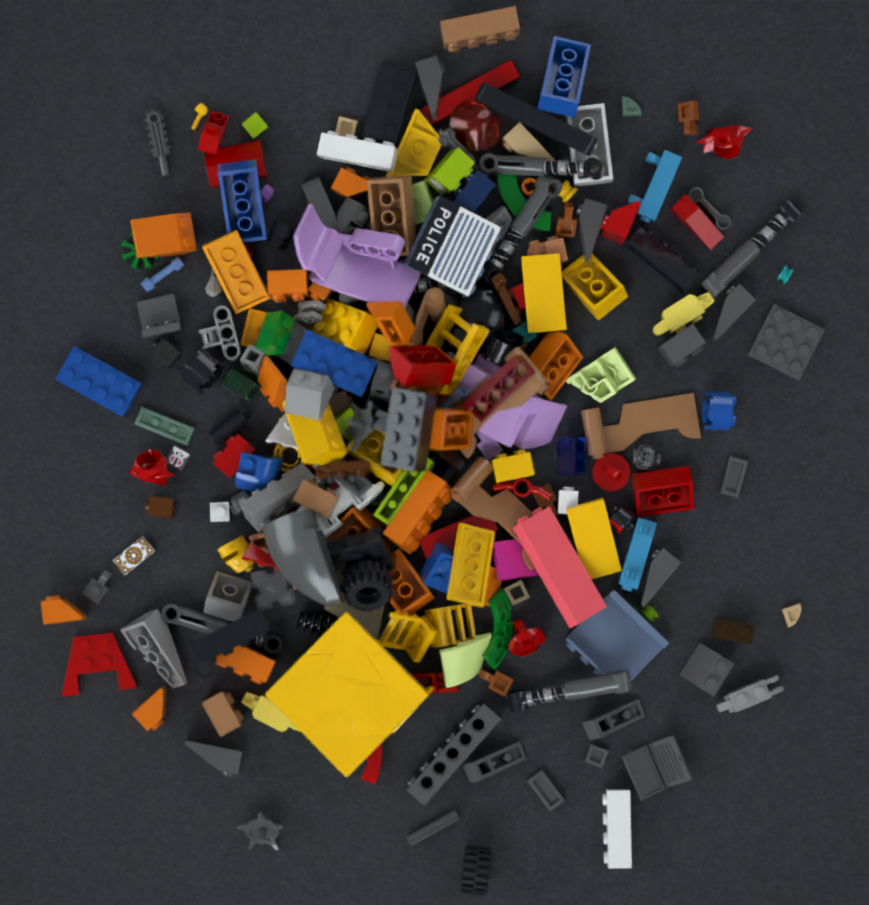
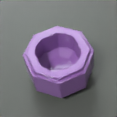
(266, 193)

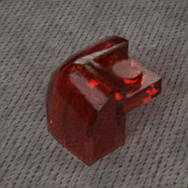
(474, 126)

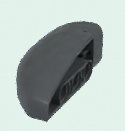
(303, 556)

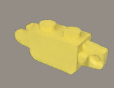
(682, 312)
(267, 712)

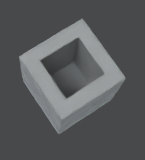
(252, 359)

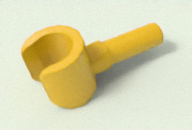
(202, 110)

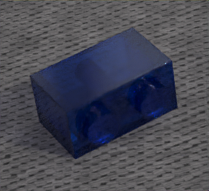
(571, 456)

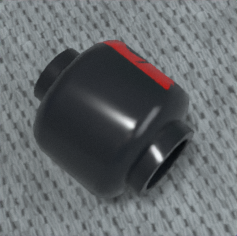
(621, 519)

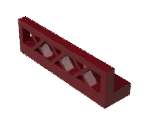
(492, 384)

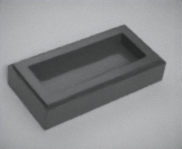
(733, 477)
(545, 790)

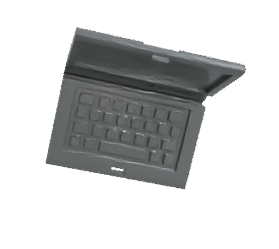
(657, 767)

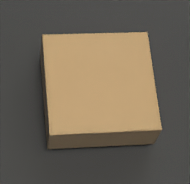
(346, 126)

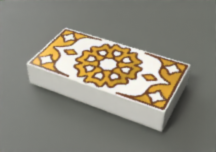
(134, 555)

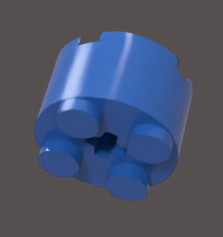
(718, 411)

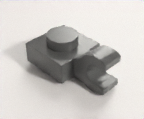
(96, 588)

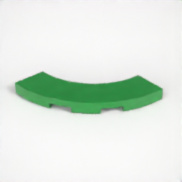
(515, 200)
(502, 629)

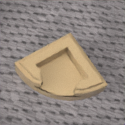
(792, 614)

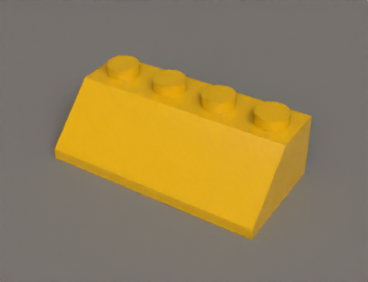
(317, 440)

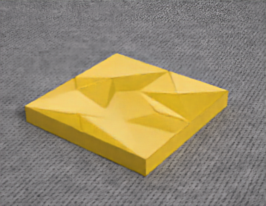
(347, 694)

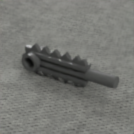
(447, 138)
(158, 140)

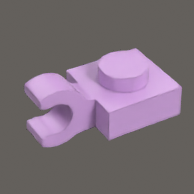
(488, 446)

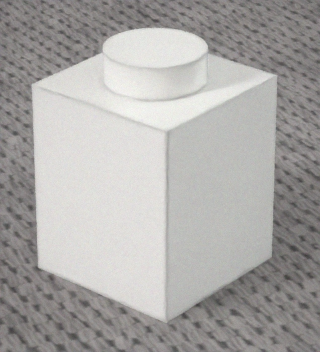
(566, 498)

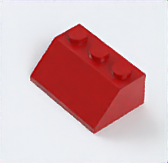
(232, 154)
(619, 223)
(421, 365)
(663, 491)

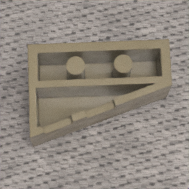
(368, 619)

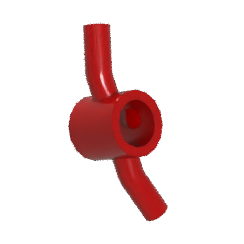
(532, 489)

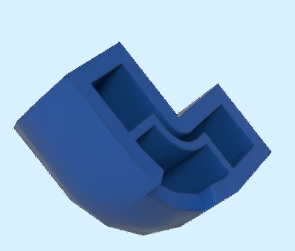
(257, 471)

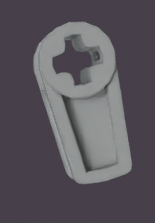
(307, 312)

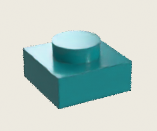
(523, 330)

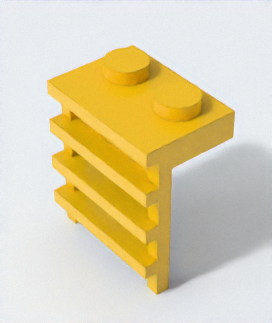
(442, 622)
(415, 637)

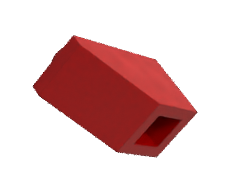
(213, 132)

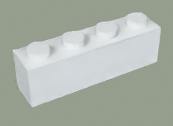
(357, 152)
(618, 828)

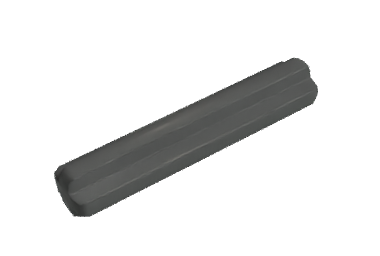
(432, 828)

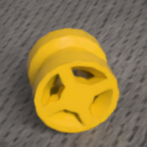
(567, 191)

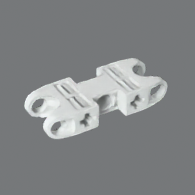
(346, 500)

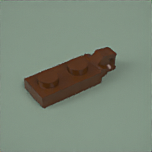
(506, 297)
(341, 469)

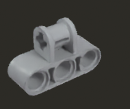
(216, 336)

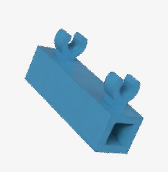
(658, 187)
(637, 554)

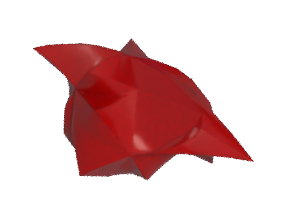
(725, 141)
(151, 467)

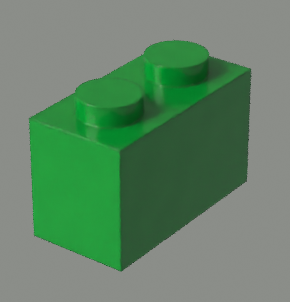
(275, 333)

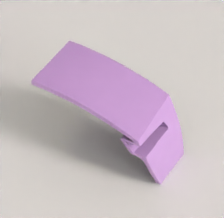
(354, 264)
(522, 426)

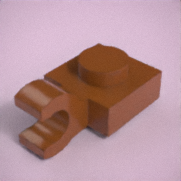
(688, 115)
(566, 224)
(542, 502)
(498, 682)

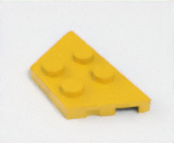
(417, 148)

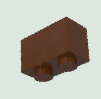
(161, 507)

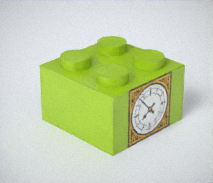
(450, 171)

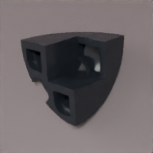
(483, 307)

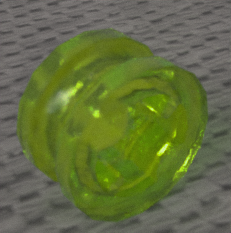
(650, 613)

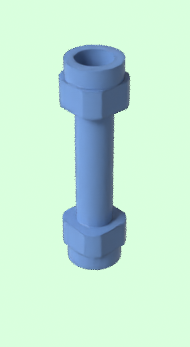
(175, 264)
(457, 395)

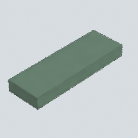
(164, 426)

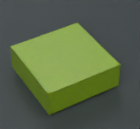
(255, 125)

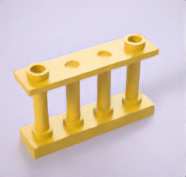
(466, 350)

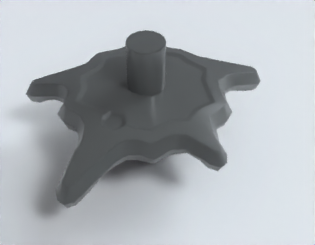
(360, 424)
(261, 831)

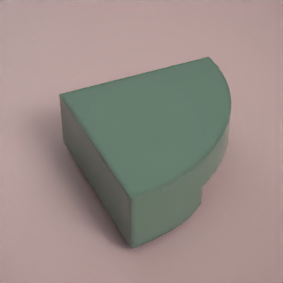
(630, 107)

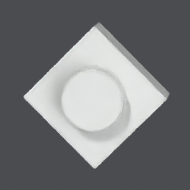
(219, 512)

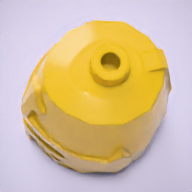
(232, 554)

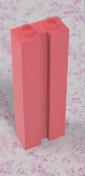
(559, 566)

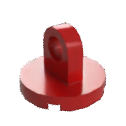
(611, 472)
(526, 640)

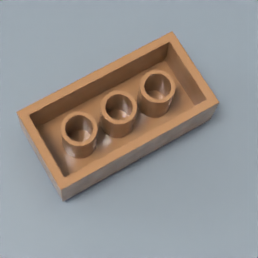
(479, 29)
(393, 208)

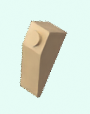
(524, 144)

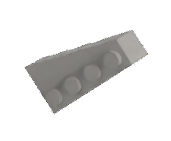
(275, 499)

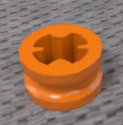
(527, 181)

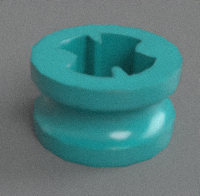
(785, 274)

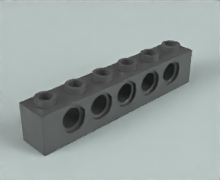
(424, 794)

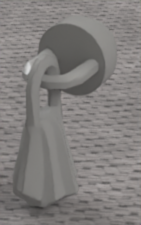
(213, 287)

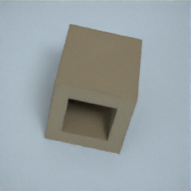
(516, 592)

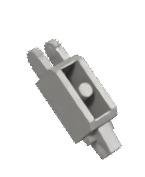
(749, 695)

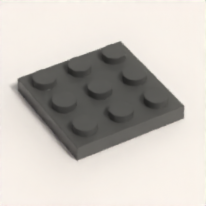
(786, 342)

